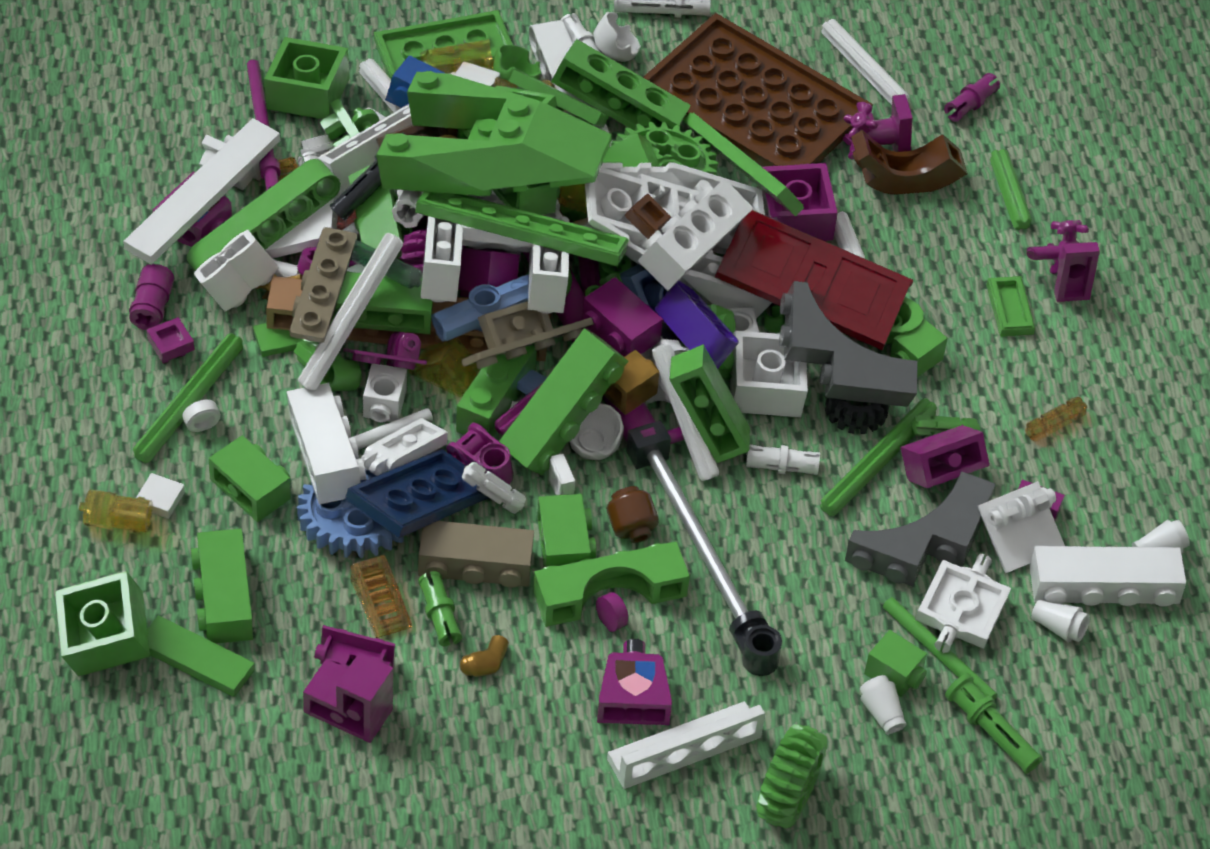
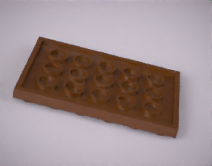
(757, 95)

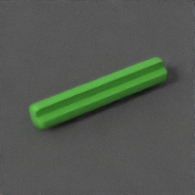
(1010, 189)

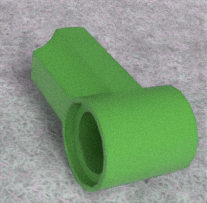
(342, 374)

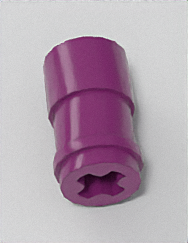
(151, 296)

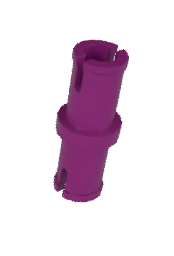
(972, 97)

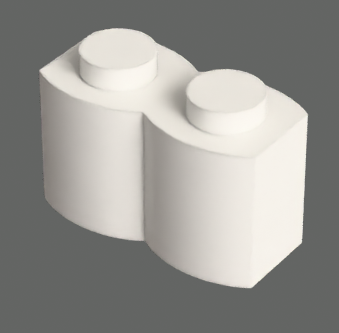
(236, 271)

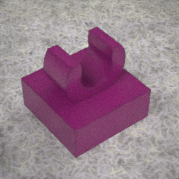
(170, 340)

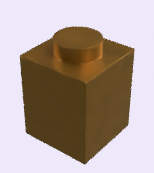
(635, 385)

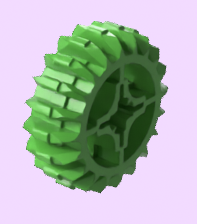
(791, 775)

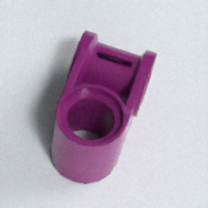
(483, 449)

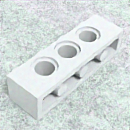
(695, 234)

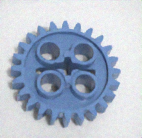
(341, 525)

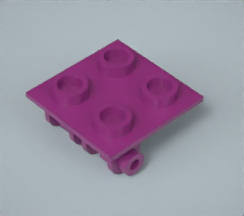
(401, 352)

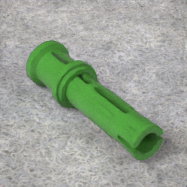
(978, 714)

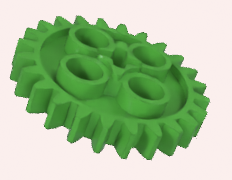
(676, 147)

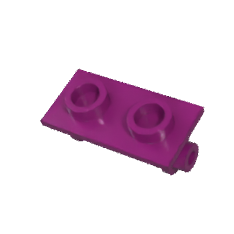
(341, 646)

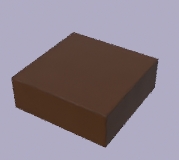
(647, 216)

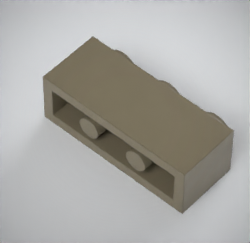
(477, 553)

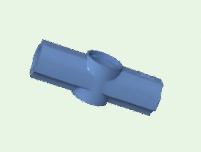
(482, 300)

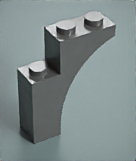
(847, 367)
(943, 533)

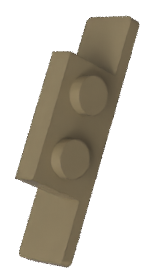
(322, 285)
(514, 329)

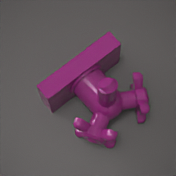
(892, 130)
(1073, 261)

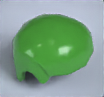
(514, 57)

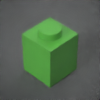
(922, 345)
(898, 661)

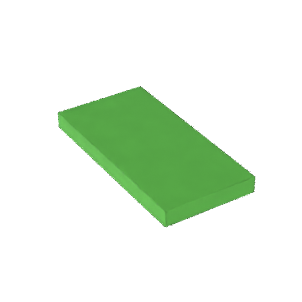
(399, 43)

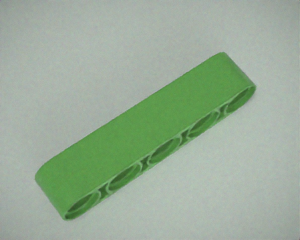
(274, 211)

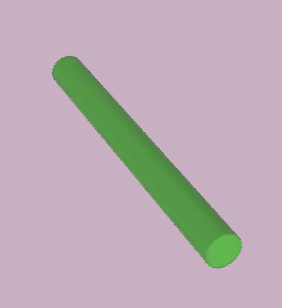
(928, 640)

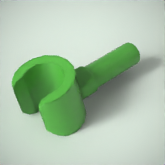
(775, 322)

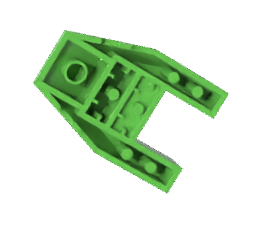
(509, 144)

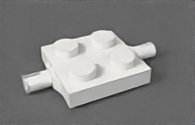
(963, 603)

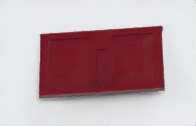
(848, 289)

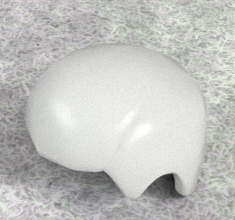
(615, 40)
(599, 434)

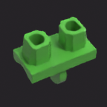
(340, 122)

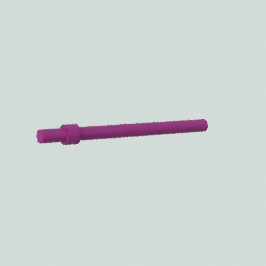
(268, 165)

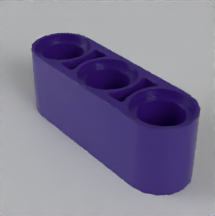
(696, 323)

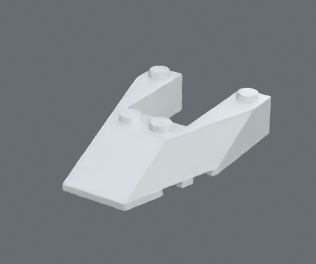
(672, 188)
(443, 260)

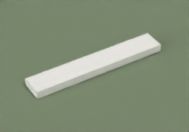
(201, 191)

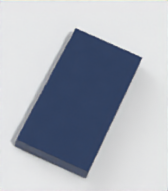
(415, 493)

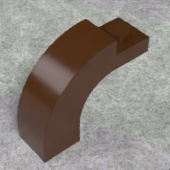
(911, 171)

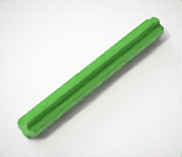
(192, 392)
(875, 459)

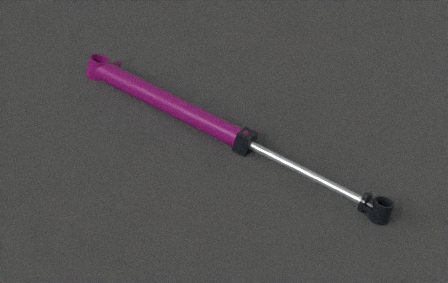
(650, 445)

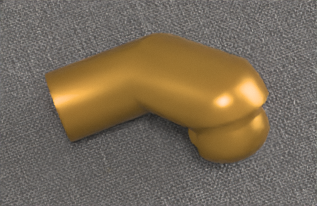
(486, 661)

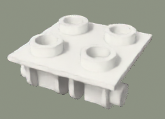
(1020, 523)

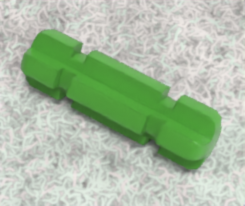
(924, 425)

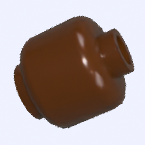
(632, 514)

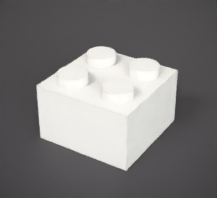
(763, 379)

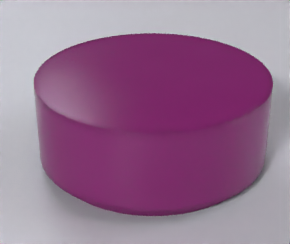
(612, 611)

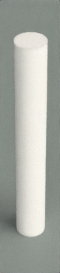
(369, 437)

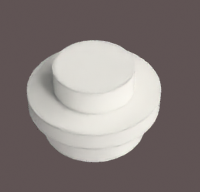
(317, 144)

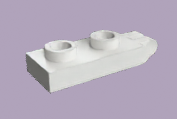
(404, 446)

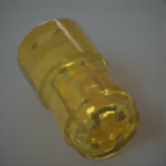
(116, 511)

